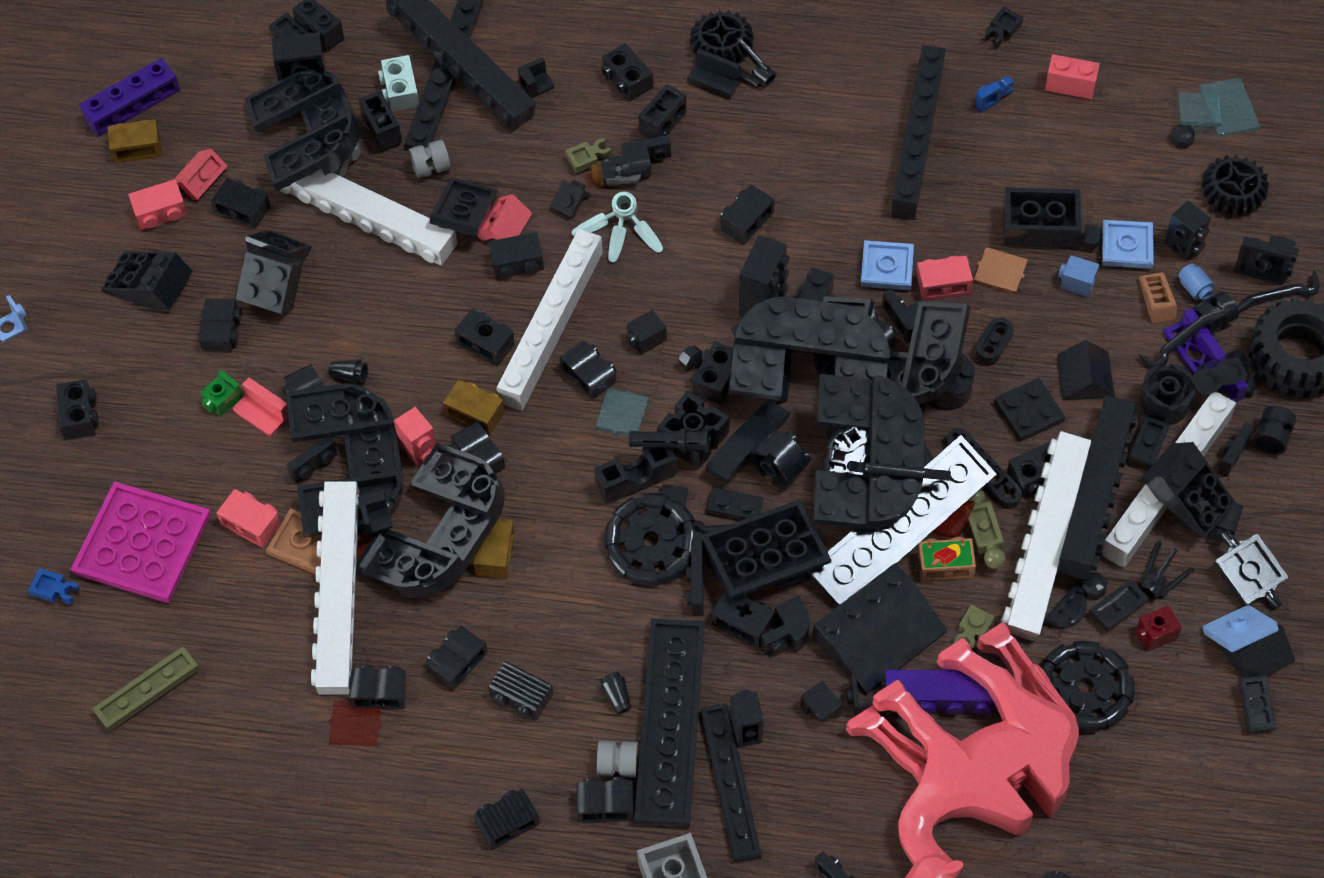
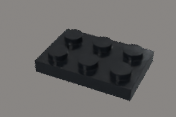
(463, 206)

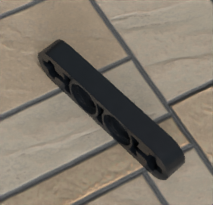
(992, 488)

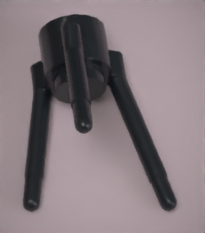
(762, 72)
(1154, 584)

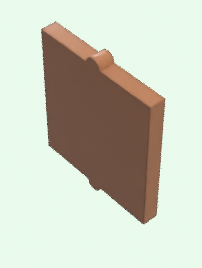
(1000, 270)

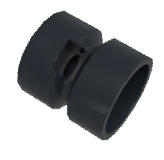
(1217, 302)
(1274, 430)

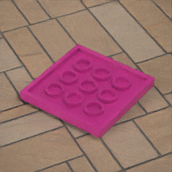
(141, 542)

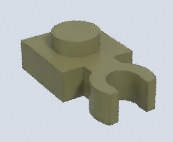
(585, 155)
(974, 624)

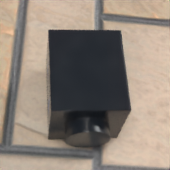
(646, 332)

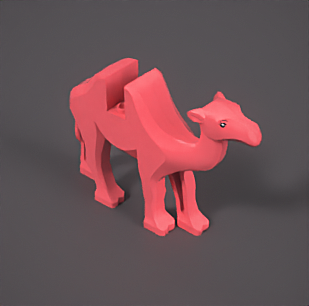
(989, 766)

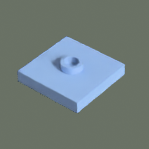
(1127, 244)
(887, 265)
(1240, 628)

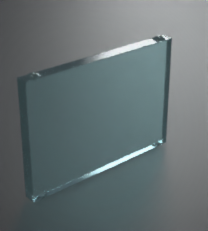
(1235, 107)

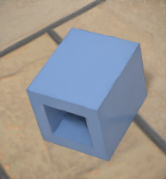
(1078, 275)

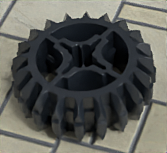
(708, 32)
(1239, 179)

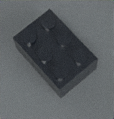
(1042, 217)
(763, 274)

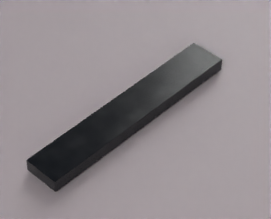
(730, 783)

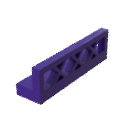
(1208, 348)

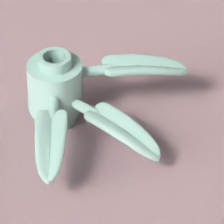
(619, 232)

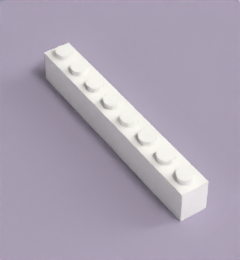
(375, 215)
(550, 319)
(1145, 508)
(1047, 535)
(337, 588)

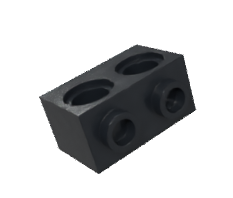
(627, 72)
(662, 112)
(713, 371)
(73, 410)
(1029, 463)

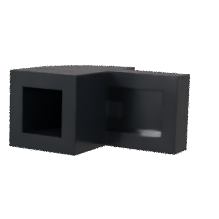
(792, 629)

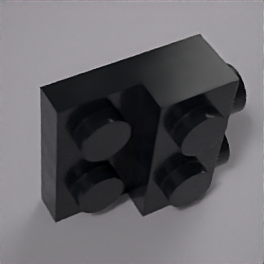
(1267, 260)

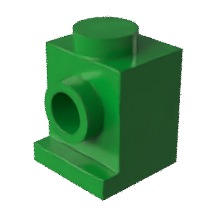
(221, 394)

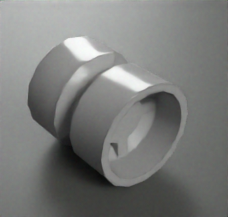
(438, 157)
(617, 759)

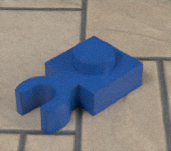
(990, 95)
(49, 585)

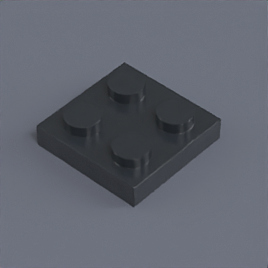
(1029, 409)

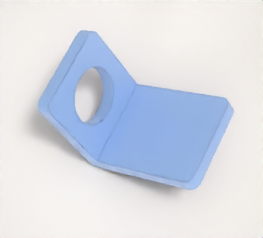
(16, 317)

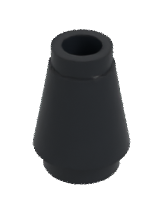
(349, 370)
(616, 692)

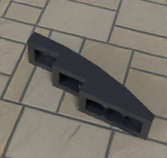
(735, 452)

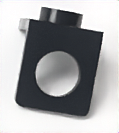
(852, 699)

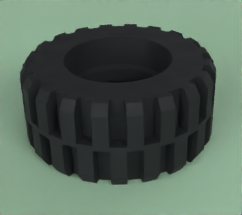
(1276, 366)

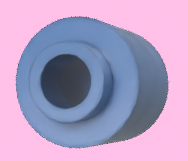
(1196, 282)

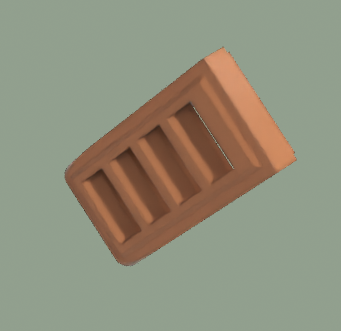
(1163, 310)

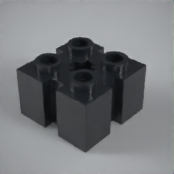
(694, 417)

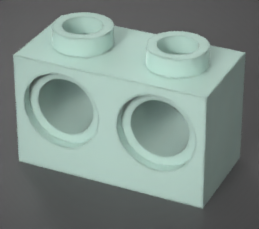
(399, 82)

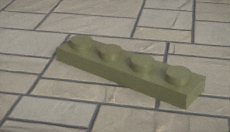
(145, 689)

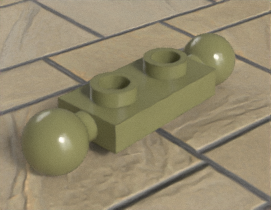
(986, 531)

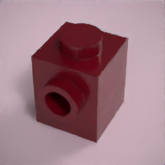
(1158, 628)

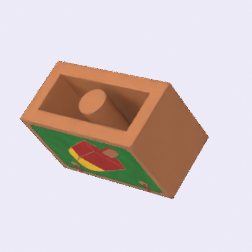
(946, 559)

